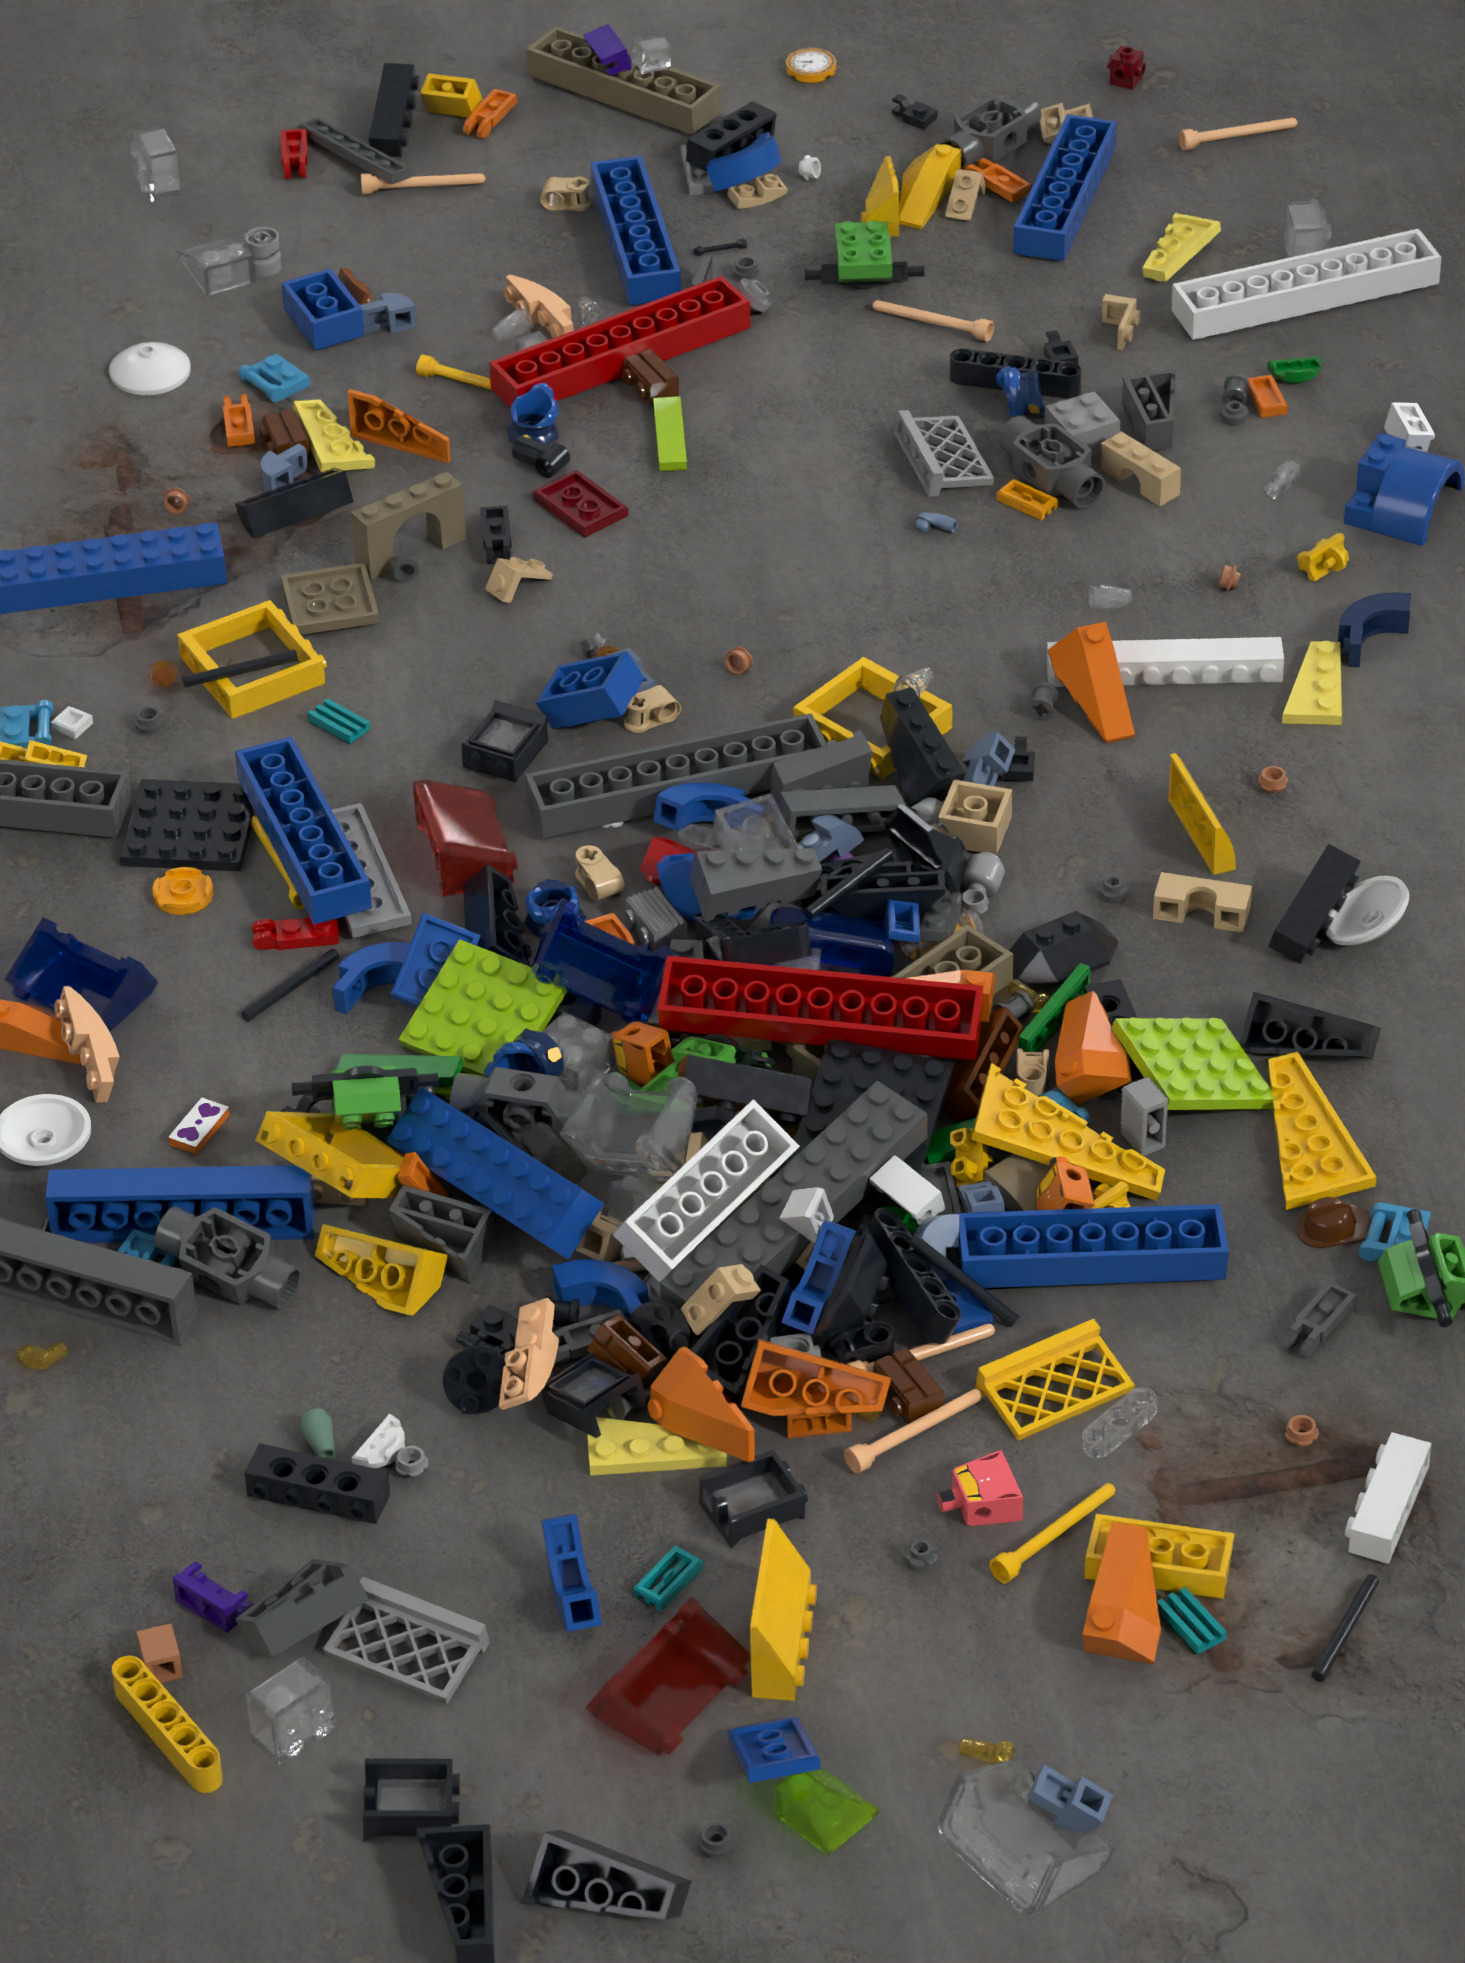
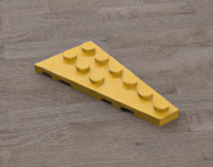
(1043, 1129)
(1312, 1142)

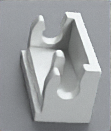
(1410, 424)
(908, 1189)

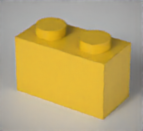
(450, 95)

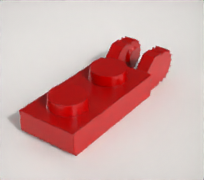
(294, 151)
(293, 933)

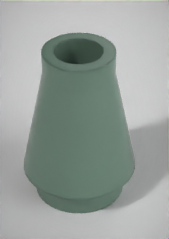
(318, 1431)

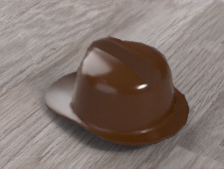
(1332, 1223)

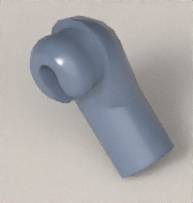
(937, 520)

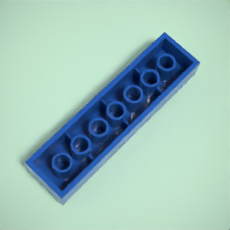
(1065, 187)
(635, 229)
(111, 568)
(303, 830)
(495, 1172)
(113, 1202)
(1093, 1245)

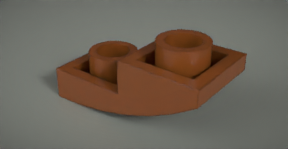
(356, 288)

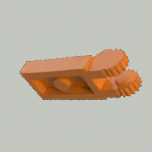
(489, 112)
(1001, 180)
(238, 422)

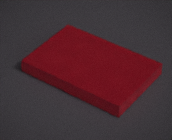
(580, 503)

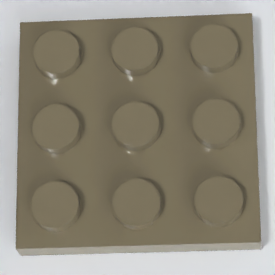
(330, 599)

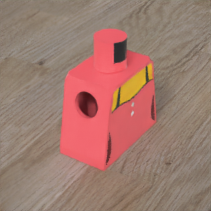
(984, 1492)

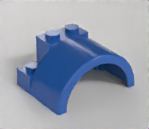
(1399, 489)

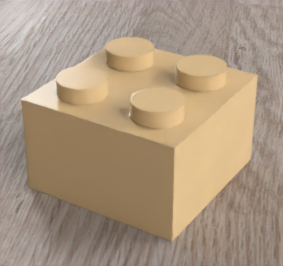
(977, 815)

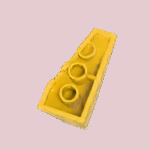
(927, 184)
(883, 198)
(388, 1271)

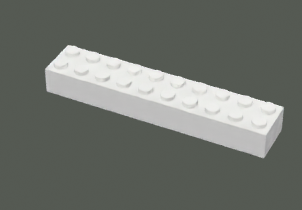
(1305, 284)

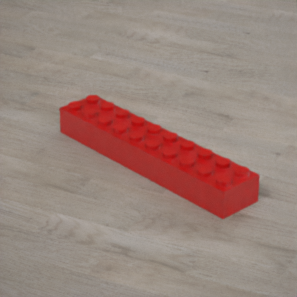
(598, 350)
(820, 1006)

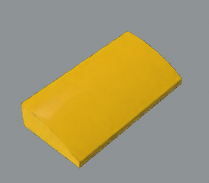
(1199, 819)
(1178, 1555)

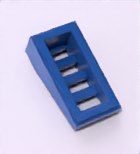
(902, 921)

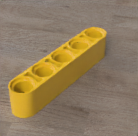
(167, 1724)

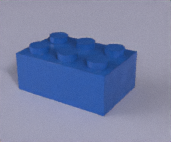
(323, 309)
(590, 690)

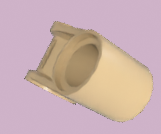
(567, 194)
(652, 708)
(597, 873)
(1033, 1070)

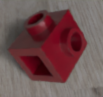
(1126, 67)

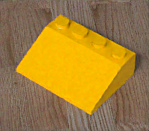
(780, 1618)

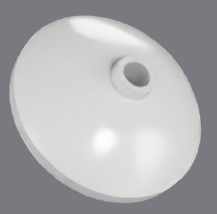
(149, 368)
(1369, 911)
(43, 1129)

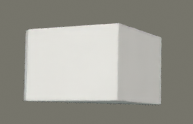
(807, 1211)

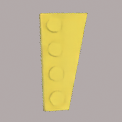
(1182, 241)
(329, 440)
(1317, 687)
(646, 1448)

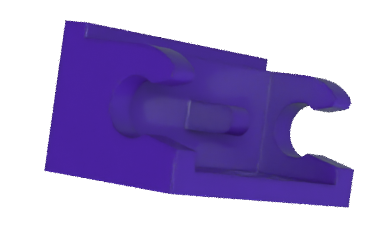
(608, 48)
(209, 1598)

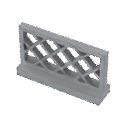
(923, 456)
(426, 1619)

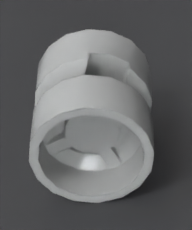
(265, 247)

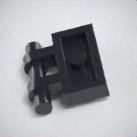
(491, 1327)

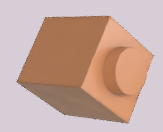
(160, 1652)

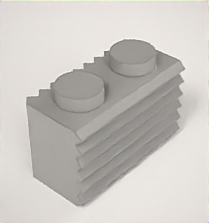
(654, 919)
(1144, 1116)

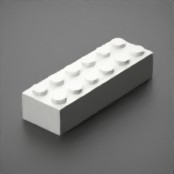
(706, 1190)

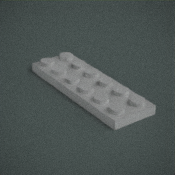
(387, 901)

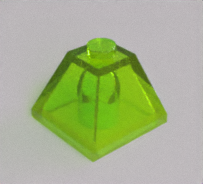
(822, 1808)

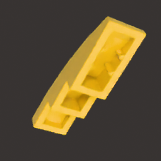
(41, 753)

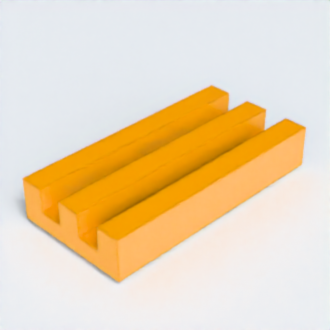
(1027, 499)

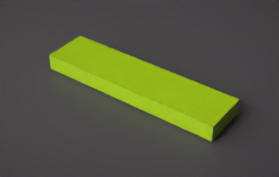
(670, 434)

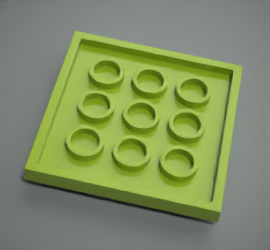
(478, 1007)
(1194, 1063)

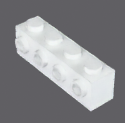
(1389, 1497)

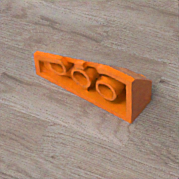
(32, 1032)
(799, 1383)
(695, 1408)

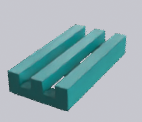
(342, 718)
(673, 1581)
(1196, 1617)

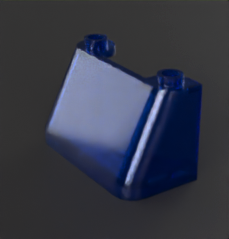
(845, 940)
(60, 960)
(599, 964)

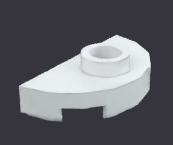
(382, 1445)

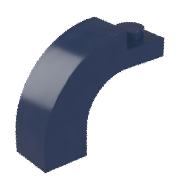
(1370, 617)

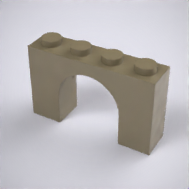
(378, 522)

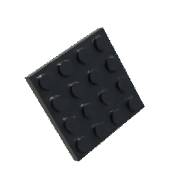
(188, 826)

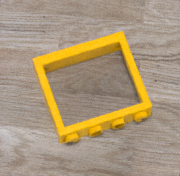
(878, 682)
(266, 690)
(349, 1155)

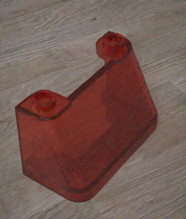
(461, 832)
(671, 1680)

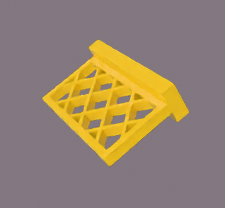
(1035, 1361)

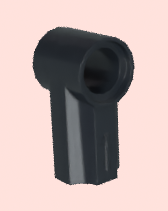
(545, 459)

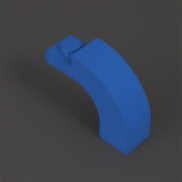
(745, 164)
(694, 803)
(675, 880)
(367, 969)
(819, 1278)
(599, 1284)
(568, 1573)

